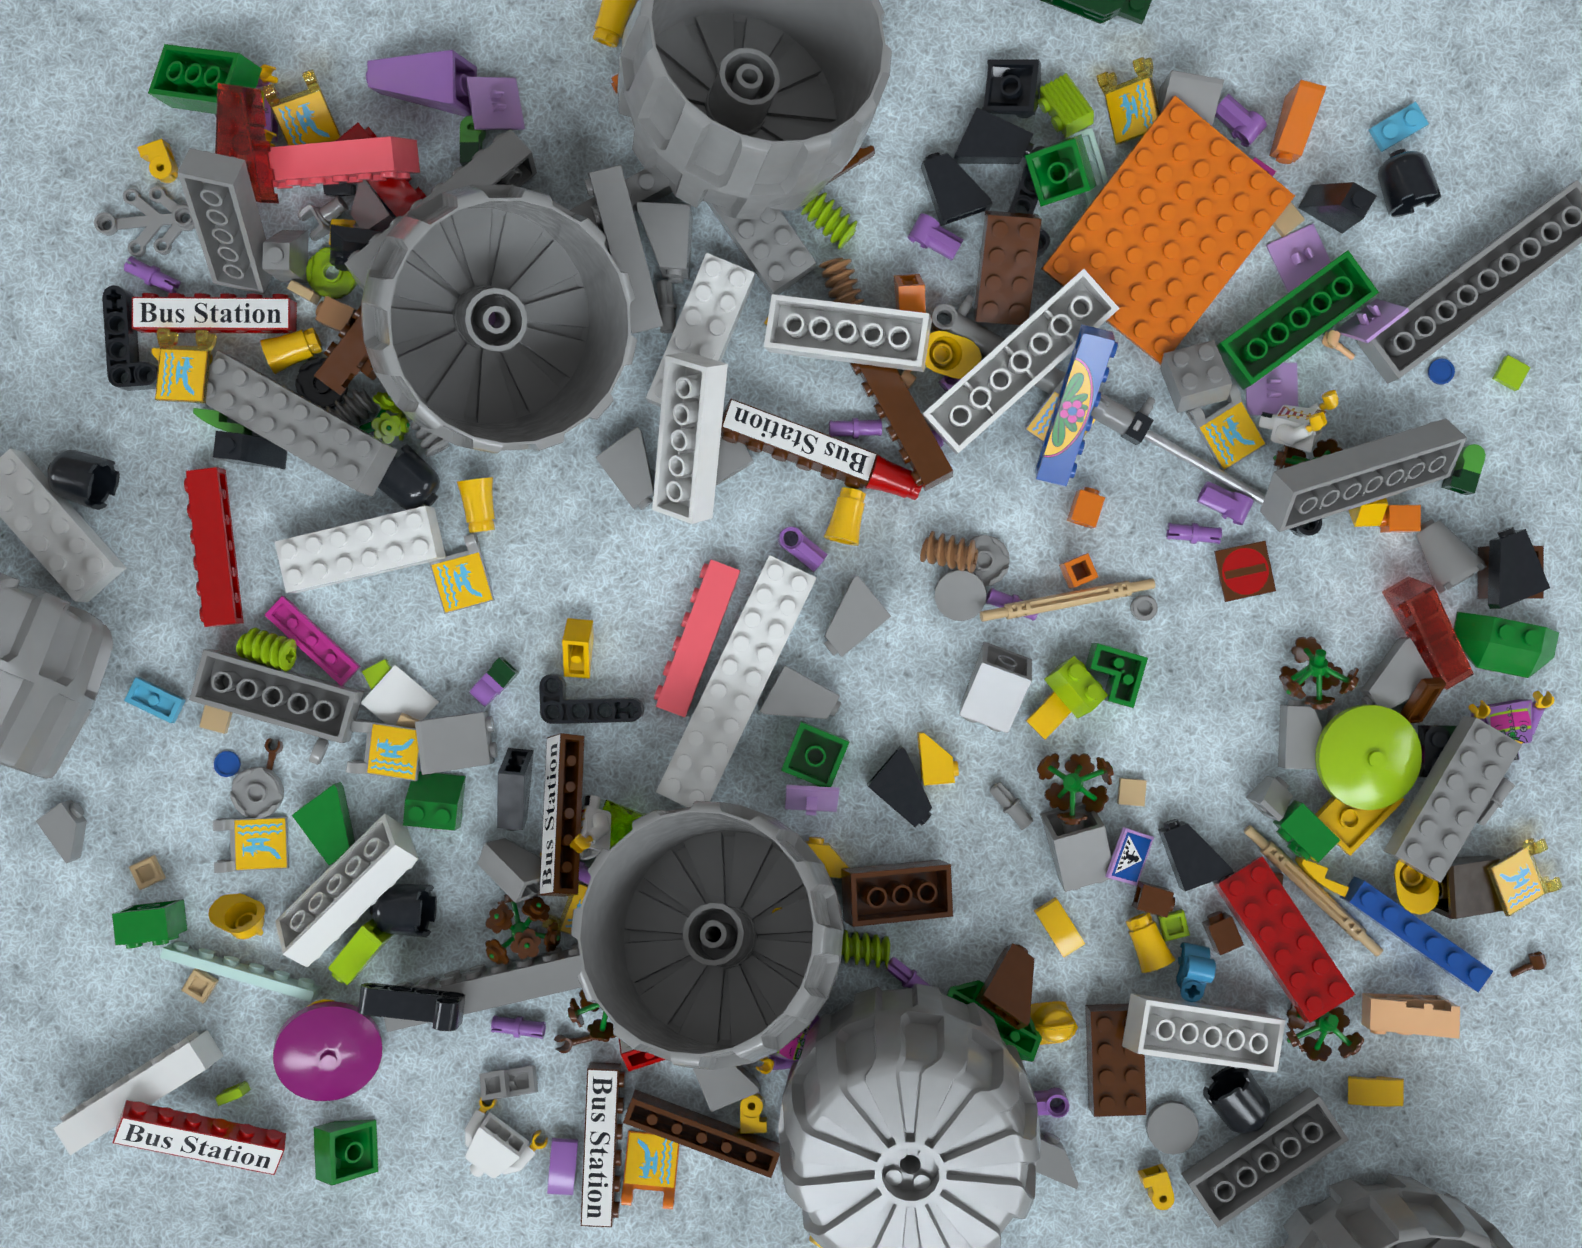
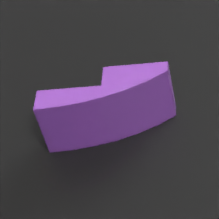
(562, 1166)

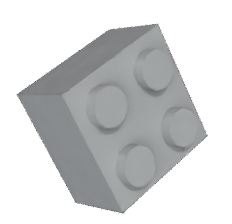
(1195, 376)

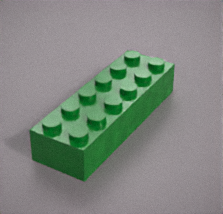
(1296, 320)

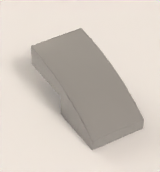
(508, 1083)

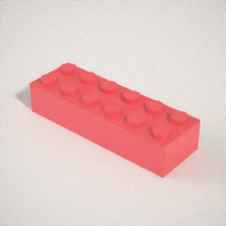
(344, 161)

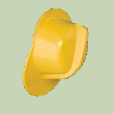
(951, 354)
(1414, 890)
(238, 915)
(1053, 1021)

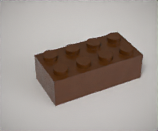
(1006, 267)
(896, 892)
(1113, 1071)

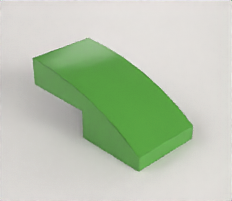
(219, 421)

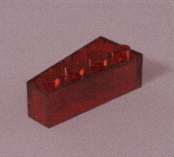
(242, 135)
(1430, 629)

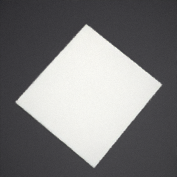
(398, 695)

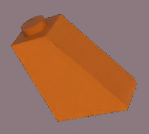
(1296, 121)
(910, 293)

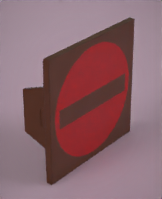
(1245, 571)

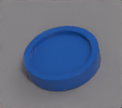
(1441, 371)
(227, 763)

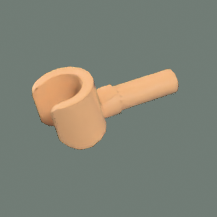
(1331, 340)
(908, 378)

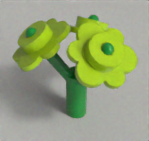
(384, 425)

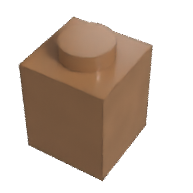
(334, 314)

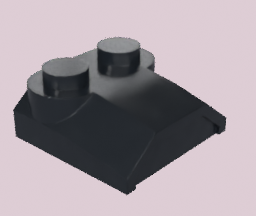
(1013, 87)
(346, 241)
(1432, 740)

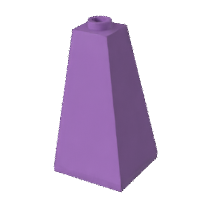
(425, 79)

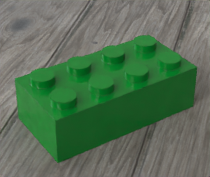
(190, 76)

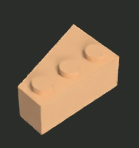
(1410, 1015)

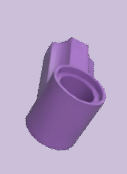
(1243, 123)
(931, 235)
(1229, 504)
(804, 549)
(1043, 1102)

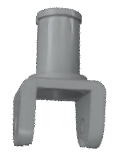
(323, 216)

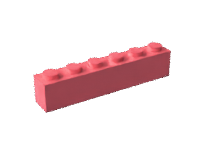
(697, 639)

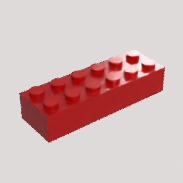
(1284, 940)

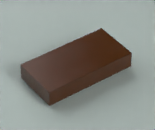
(1422, 699)

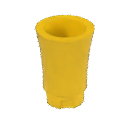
(612, 21)
(290, 348)
(478, 503)
(846, 517)
(1148, 943)

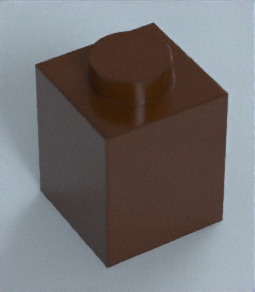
(1153, 899)
(1222, 932)

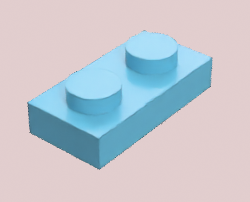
(1398, 126)
(155, 700)

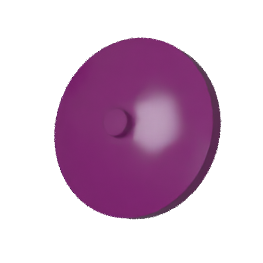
(327, 1051)

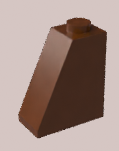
(1009, 986)

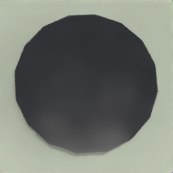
(320, 393)

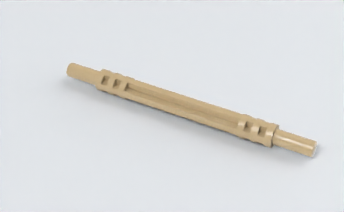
(1067, 600)
(1313, 890)

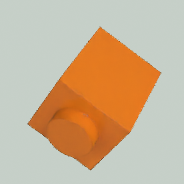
(1086, 507)
(1401, 519)
(1078, 571)

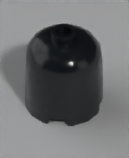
(1407, 182)
(83, 478)
(410, 480)
(405, 910)
(1238, 1100)

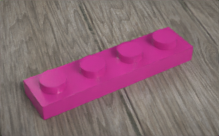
(312, 640)

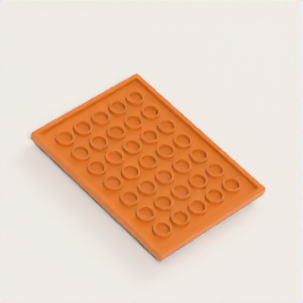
(1170, 228)

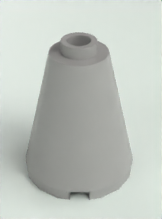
(1447, 556)

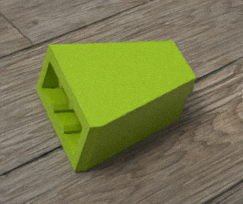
(358, 952)

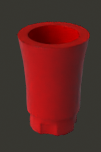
(893, 479)

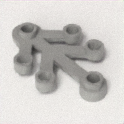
(152, 221)

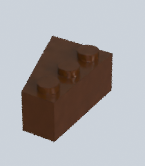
(345, 358)

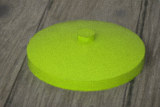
(1368, 756)

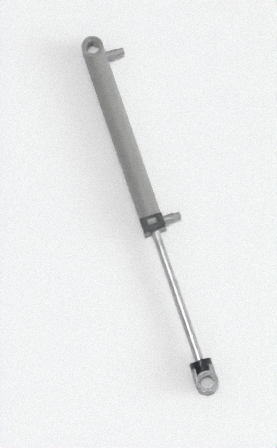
(1131, 425)

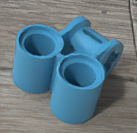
(1194, 971)

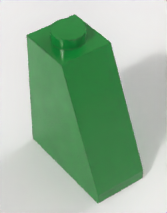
(327, 823)

